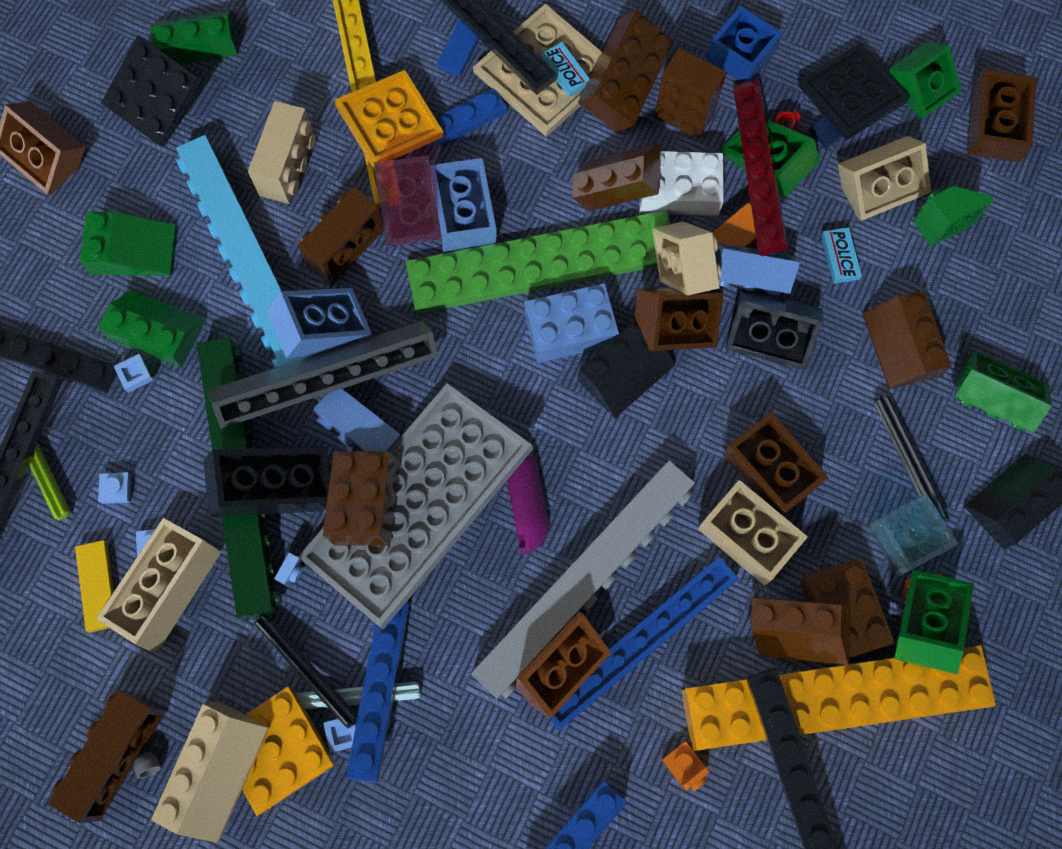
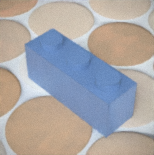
(749, 270)
(354, 423)

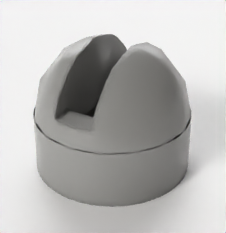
(146, 765)

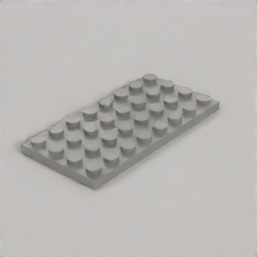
(447, 474)

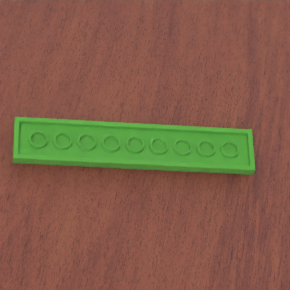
(534, 262)

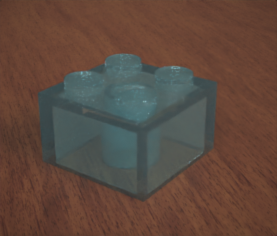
(912, 534)

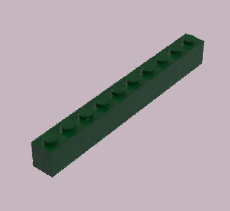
(244, 535)

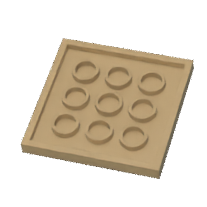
(551, 105)

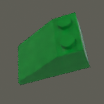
(792, 155)
(127, 245)
(935, 622)

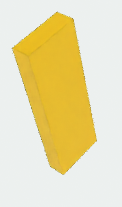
(94, 581)

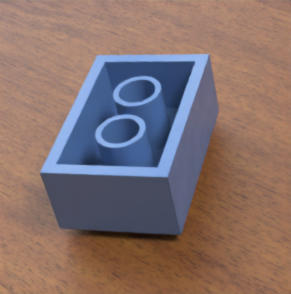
(463, 205)
(317, 321)
(570, 323)

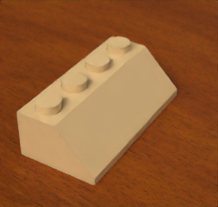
(159, 586)
(210, 772)

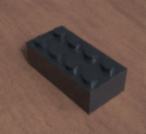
(266, 481)

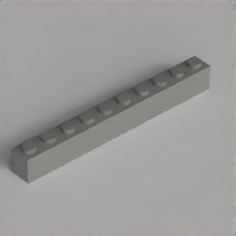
(584, 579)

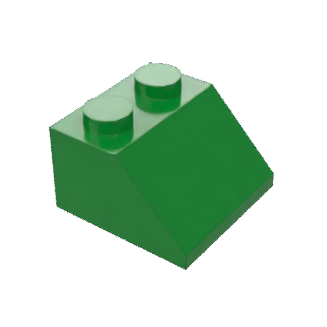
(927, 77)
(950, 213)

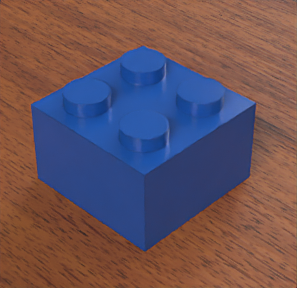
(743, 45)

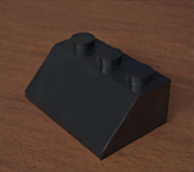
(774, 329)
(624, 370)
(1017, 500)

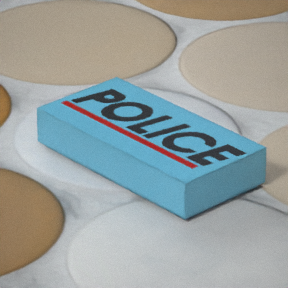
(568, 71)
(841, 255)

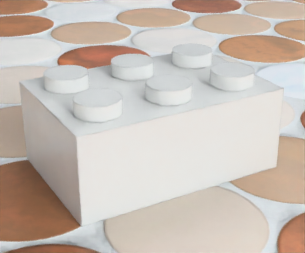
(687, 185)

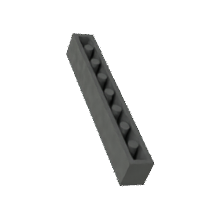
(322, 374)

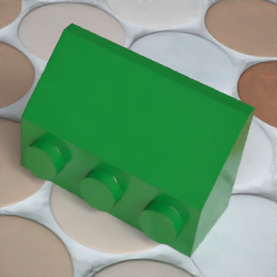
(196, 36)
(151, 327)
(1003, 392)

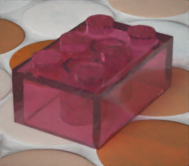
(407, 201)

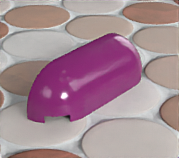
(528, 505)

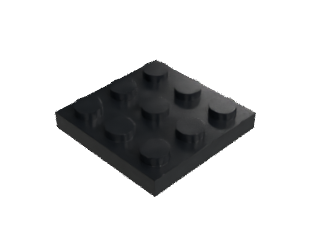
(151, 90)
(853, 91)

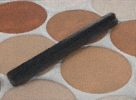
(908, 452)
(307, 671)

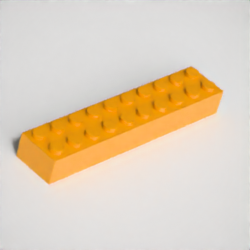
(840, 699)

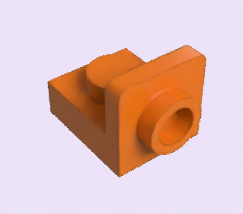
(686, 767)

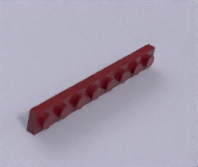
(760, 168)

